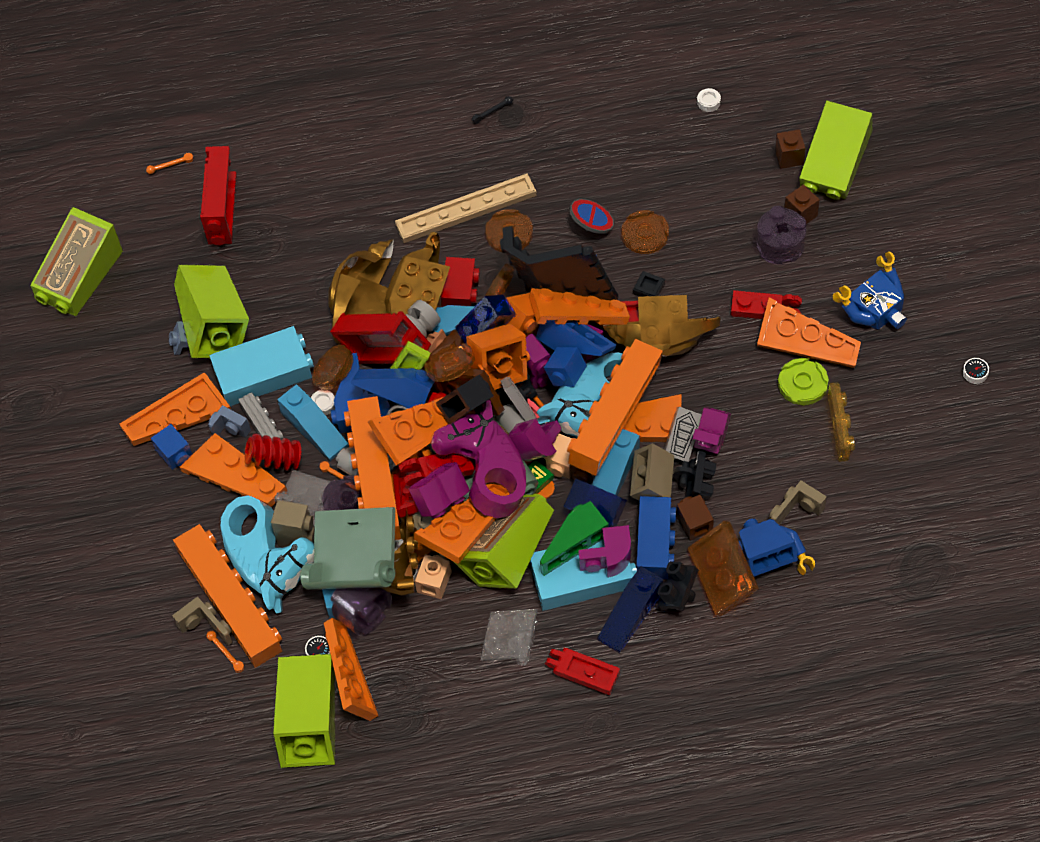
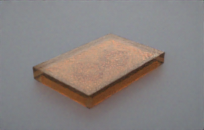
(723, 568)

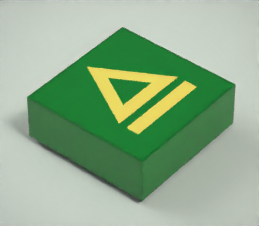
(542, 474)

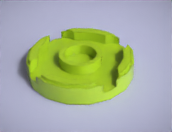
(803, 381)

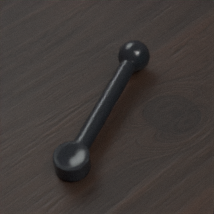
(477, 118)

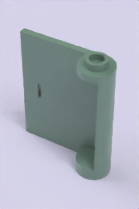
(352, 554)

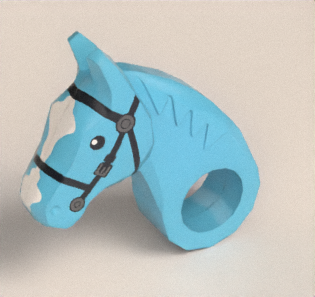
(574, 403)
(254, 555)

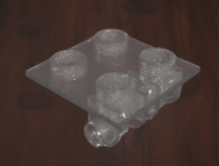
(304, 490)
(510, 635)

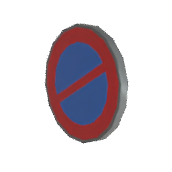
(591, 216)

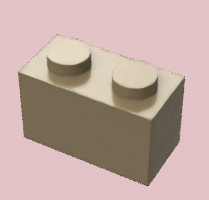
(652, 472)
(291, 522)

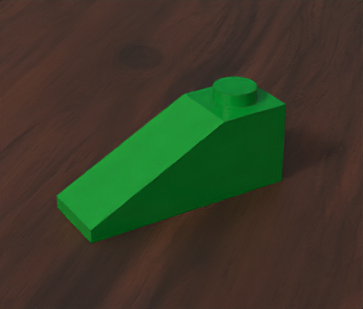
(578, 532)

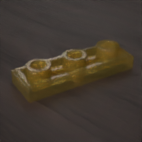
(840, 421)

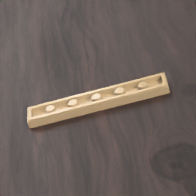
(465, 208)

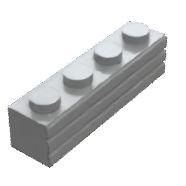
(259, 416)

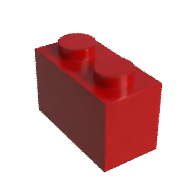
(460, 282)

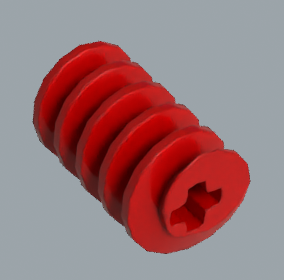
(274, 450)

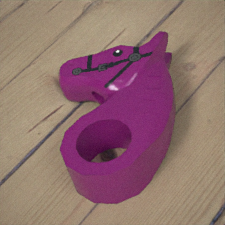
(496, 460)

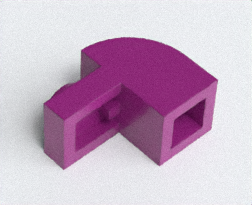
(711, 430)
(535, 440)
(613, 556)

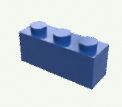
(655, 534)

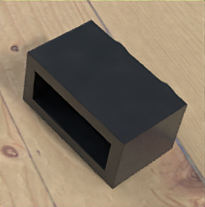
(464, 399)

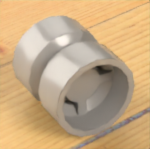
(423, 317)

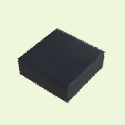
(648, 285)

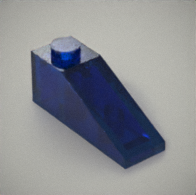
(631, 609)

